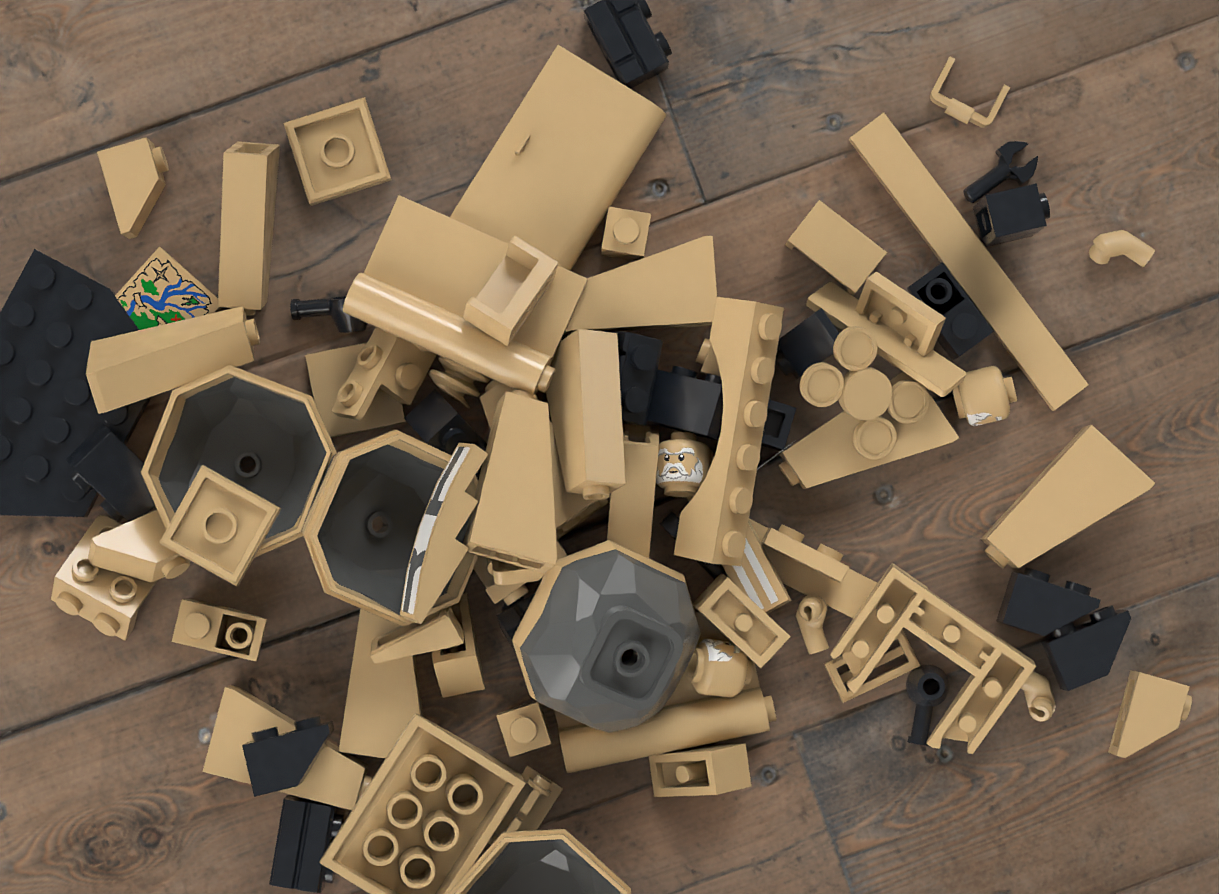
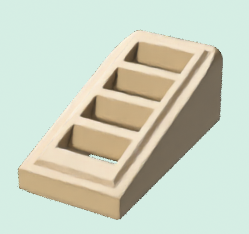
(435, 633)

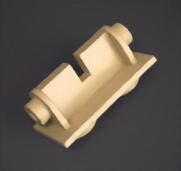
(530, 805)

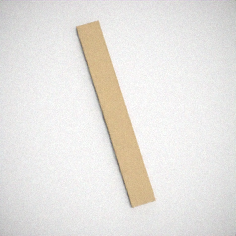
(968, 261)

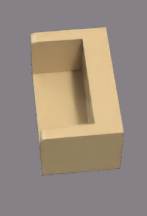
(836, 247)
(511, 291)
(741, 620)

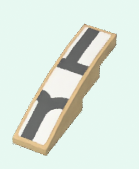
(435, 547)

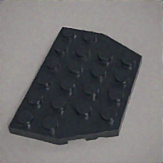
(45, 386)

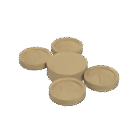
(864, 392)

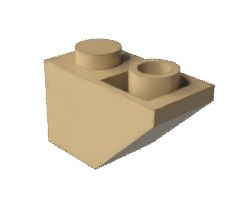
(219, 629)

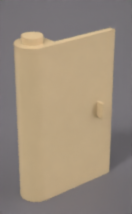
(561, 159)
(420, 288)
(683, 723)

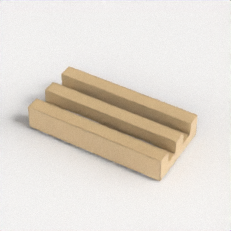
(838, 680)

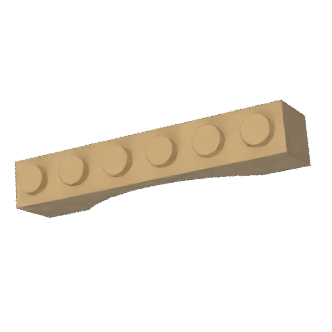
(745, 347)

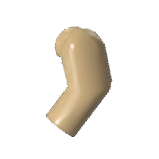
(1120, 243)
(811, 618)
(1039, 697)

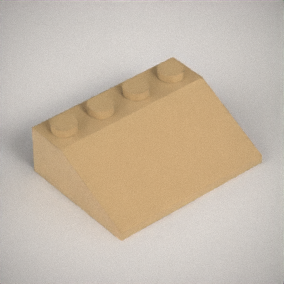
(423, 814)

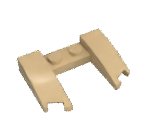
(994, 664)

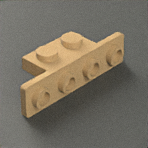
(901, 325)
(385, 364)
(814, 570)

